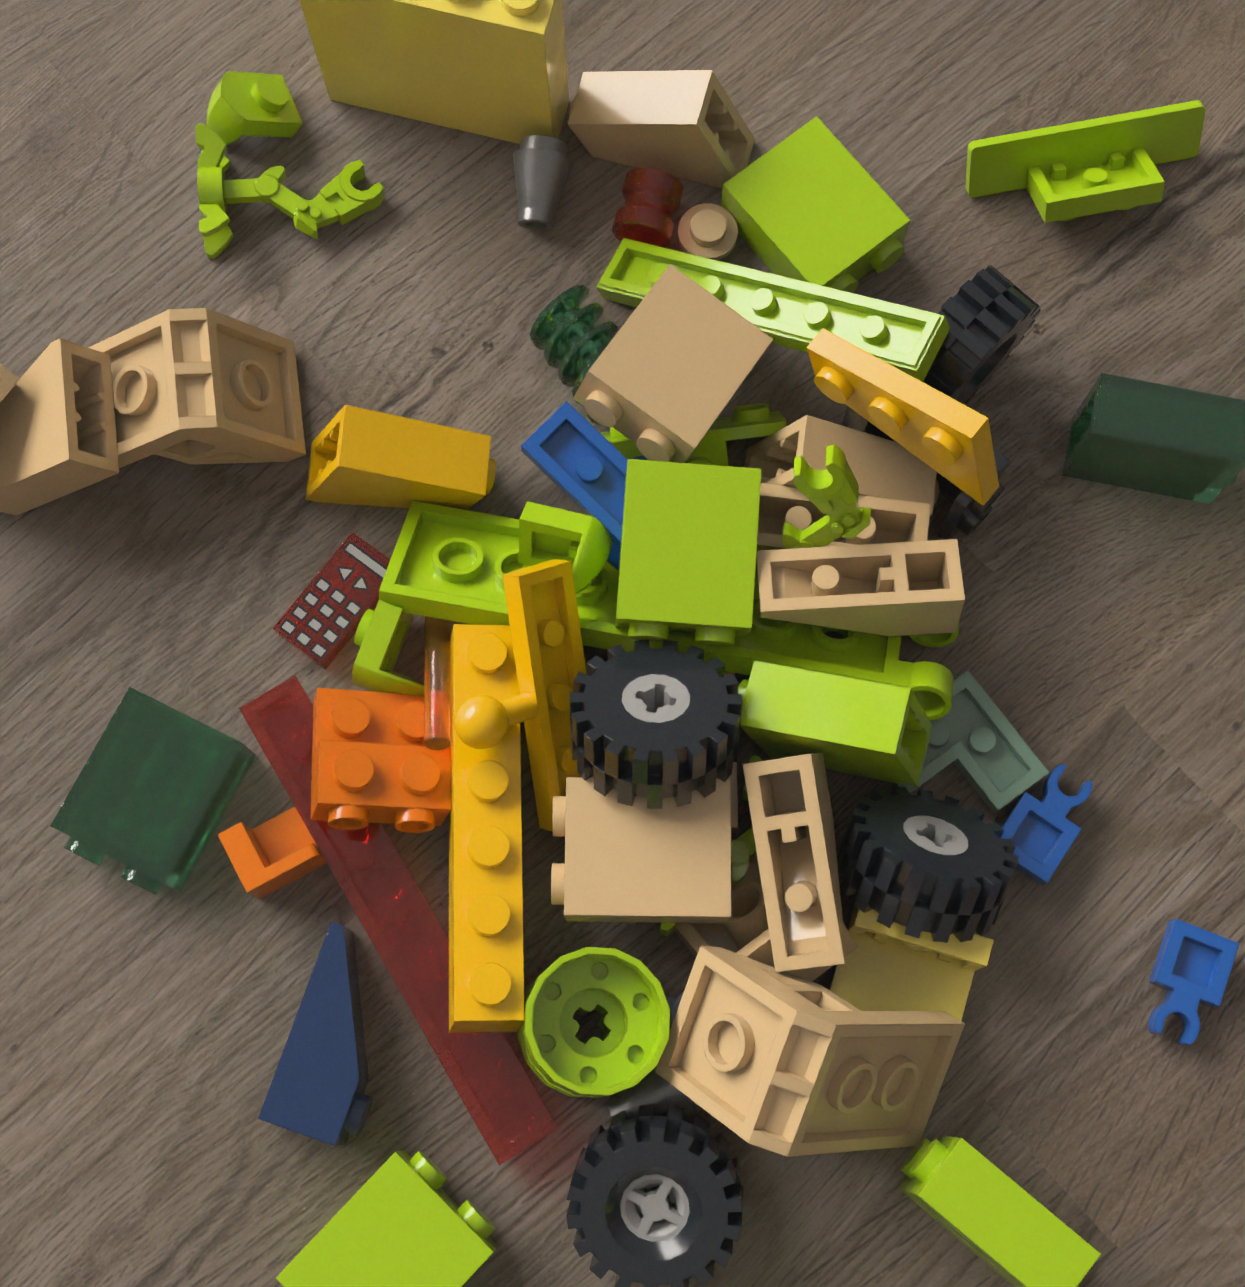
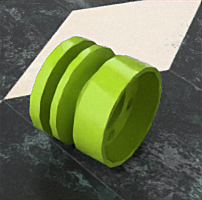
(631, 1020)

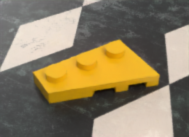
(915, 415)

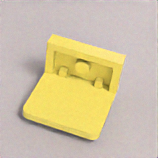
(904, 971)

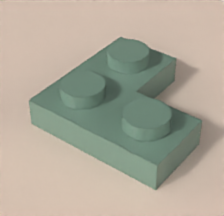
(981, 747)

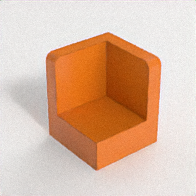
(271, 853)

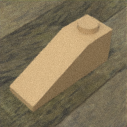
(865, 587)
(797, 860)

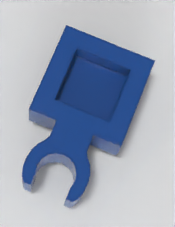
(1041, 829)
(1193, 971)

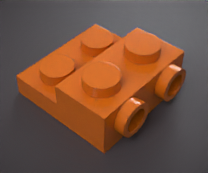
(375, 762)

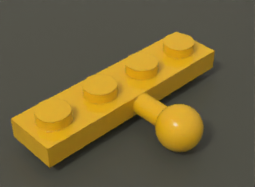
(547, 661)

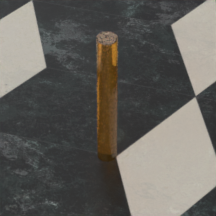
(436, 683)

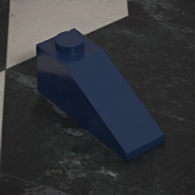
(325, 1059)

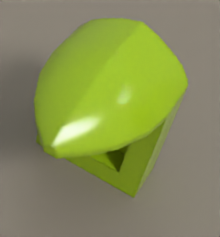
(252, 107)
(563, 535)
(381, 640)

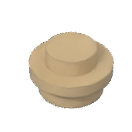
(708, 231)

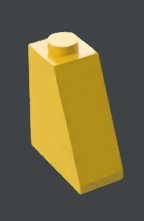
(397, 459)

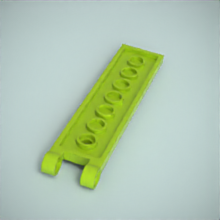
(453, 567)

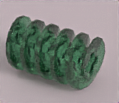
(570, 335)

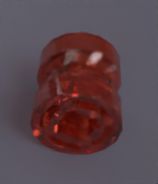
(649, 202)

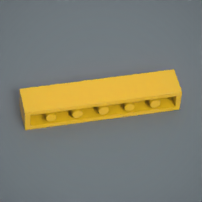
(485, 845)

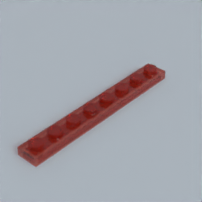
(404, 934)

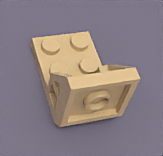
(204, 390)
(799, 1063)

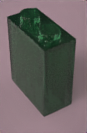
(1157, 439)
(152, 792)

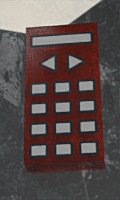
(335, 601)

